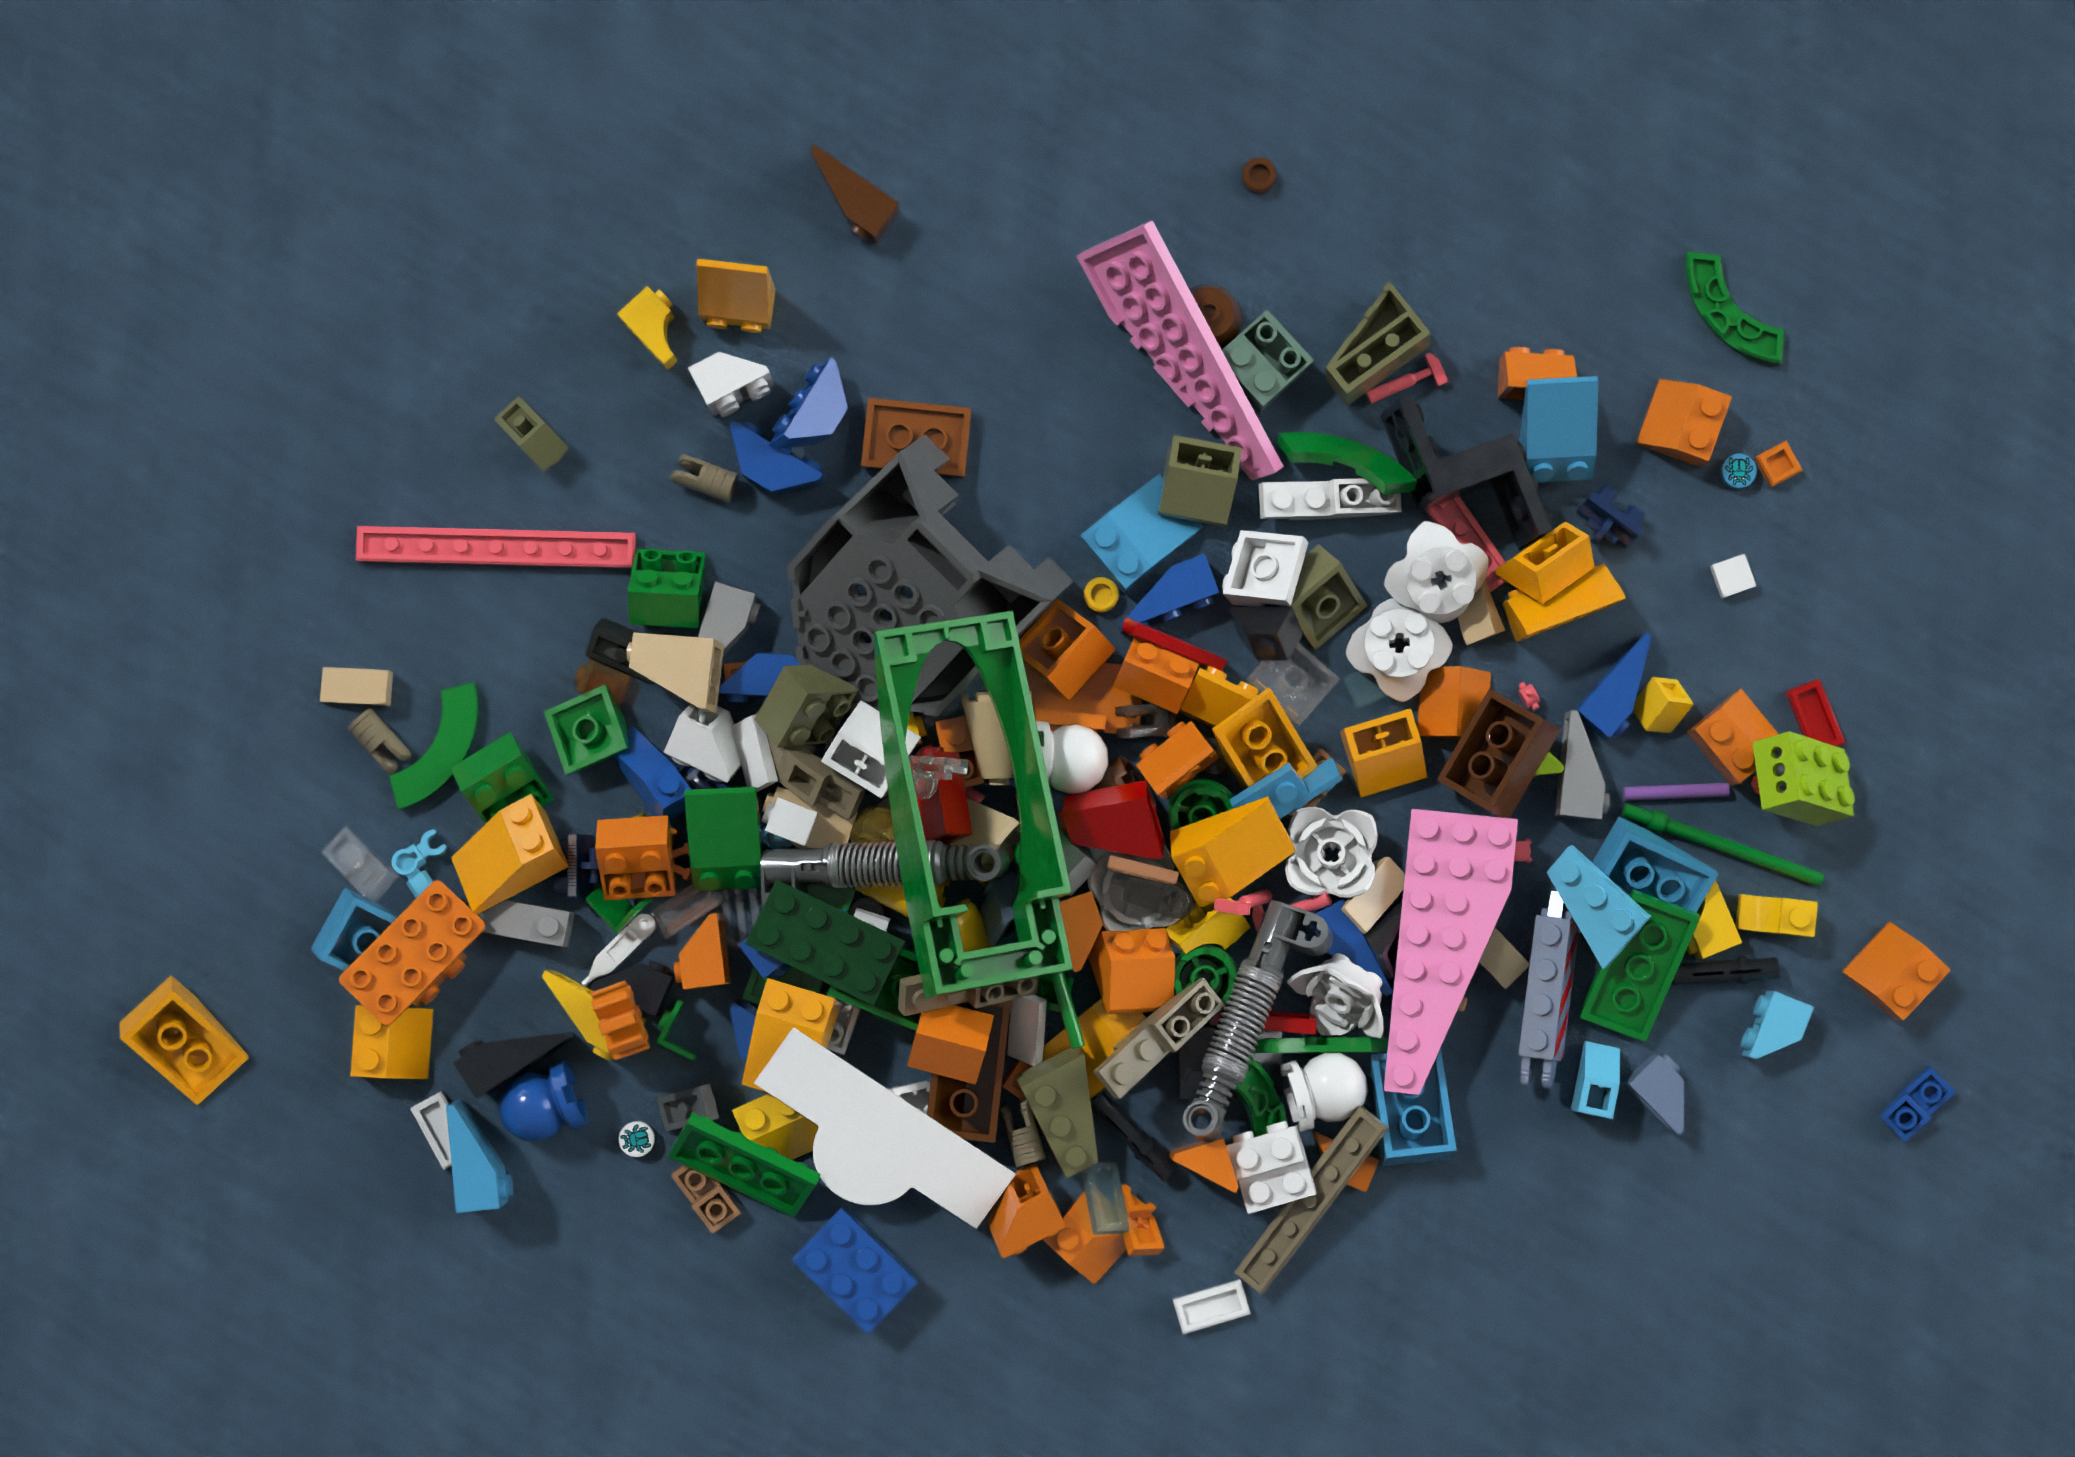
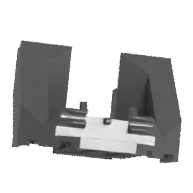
(896, 539)

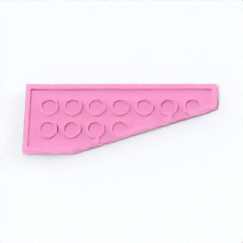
(1153, 303)
(1450, 905)

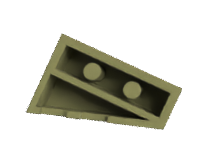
(1377, 347)
(1062, 1106)

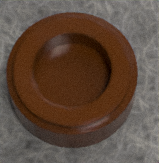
(1258, 175)

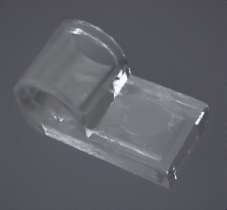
(928, 770)
(360, 865)

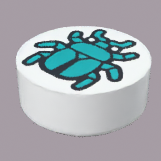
(637, 1138)

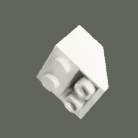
(729, 381)
(705, 743)
(859, 750)

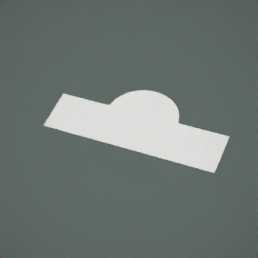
(875, 1142)

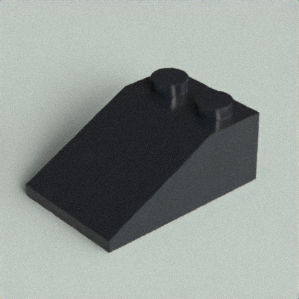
(1193, 1053)
(495, 1063)

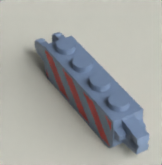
(1548, 990)

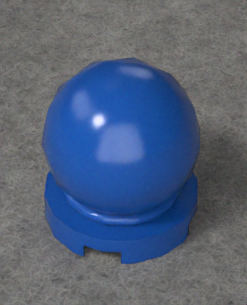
(540, 1104)

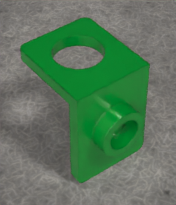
(616, 912)
(666, 1025)

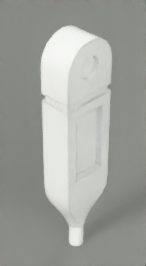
(621, 947)

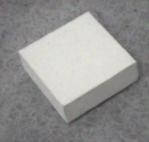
(1733, 576)

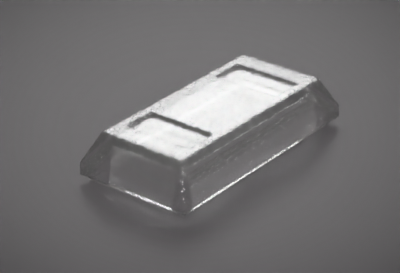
(685, 909)

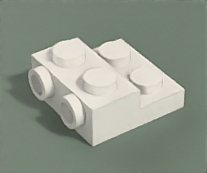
(1264, 569)
(1271, 1167)

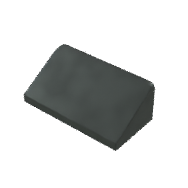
(610, 644)

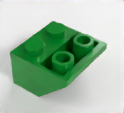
(666, 588)
(499, 777)

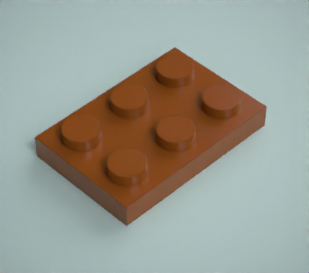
(897, 424)

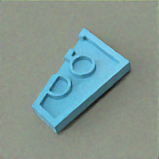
(1597, 905)

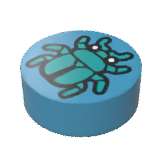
(1737, 471)

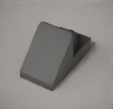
(678, 1106)

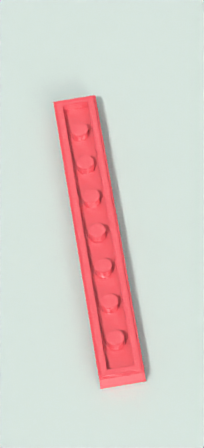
(495, 547)

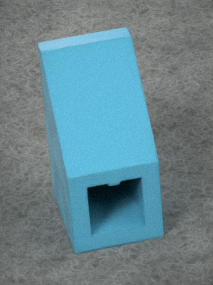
(1777, 1024)
(1597, 1080)

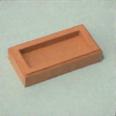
(1142, 870)

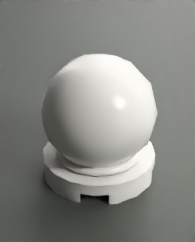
(1072, 757)
(1324, 1089)

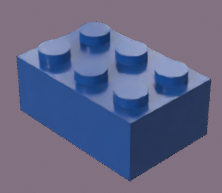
(855, 1269)

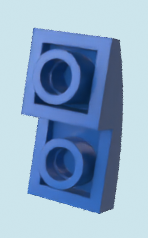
(1917, 1102)

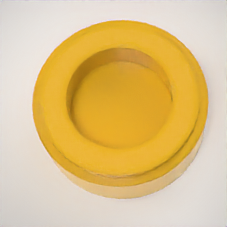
(1101, 595)

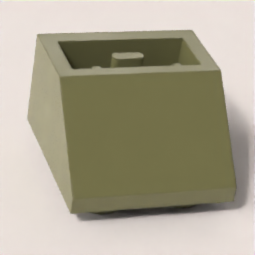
(1199, 480)
(804, 706)

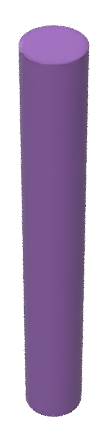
(1676, 791)

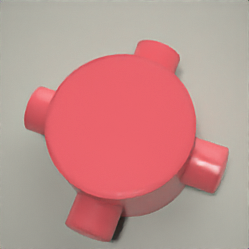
(1528, 696)
(1523, 851)

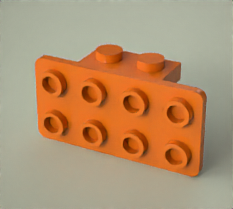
(1089, 707)
(414, 954)

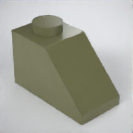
(531, 433)

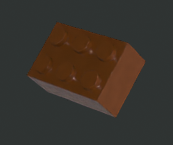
(1498, 754)

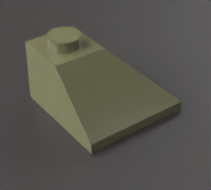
(1324, 597)

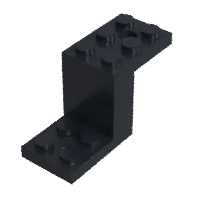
(1491, 463)

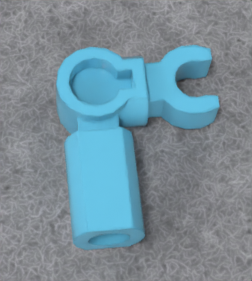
(409, 860)

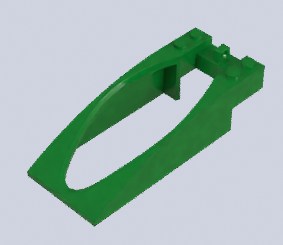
(1042, 869)

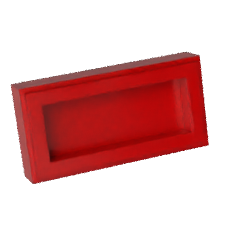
(1814, 713)

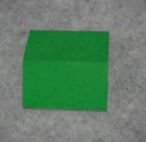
(587, 729)

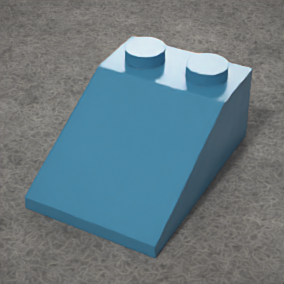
(1560, 428)
(1135, 538)
(1653, 866)
(351, 929)
(1417, 1123)
(476, 1167)

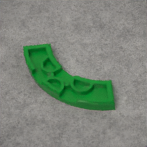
(1722, 315)
(1369, 463)
(449, 748)
(1321, 1044)
(1260, 1099)

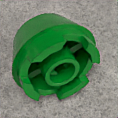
(1197, 801)
(1206, 963)

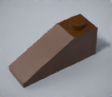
(861, 203)

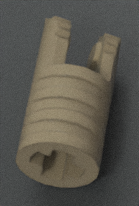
(711, 480)
(374, 735)
(1024, 1142)

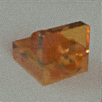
(596, 675)

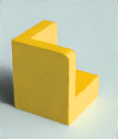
(1662, 705)

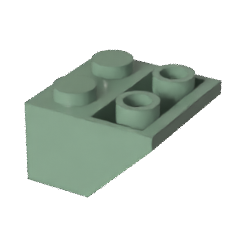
(1266, 360)

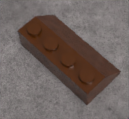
(971, 1108)

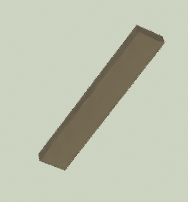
(1300, 1216)

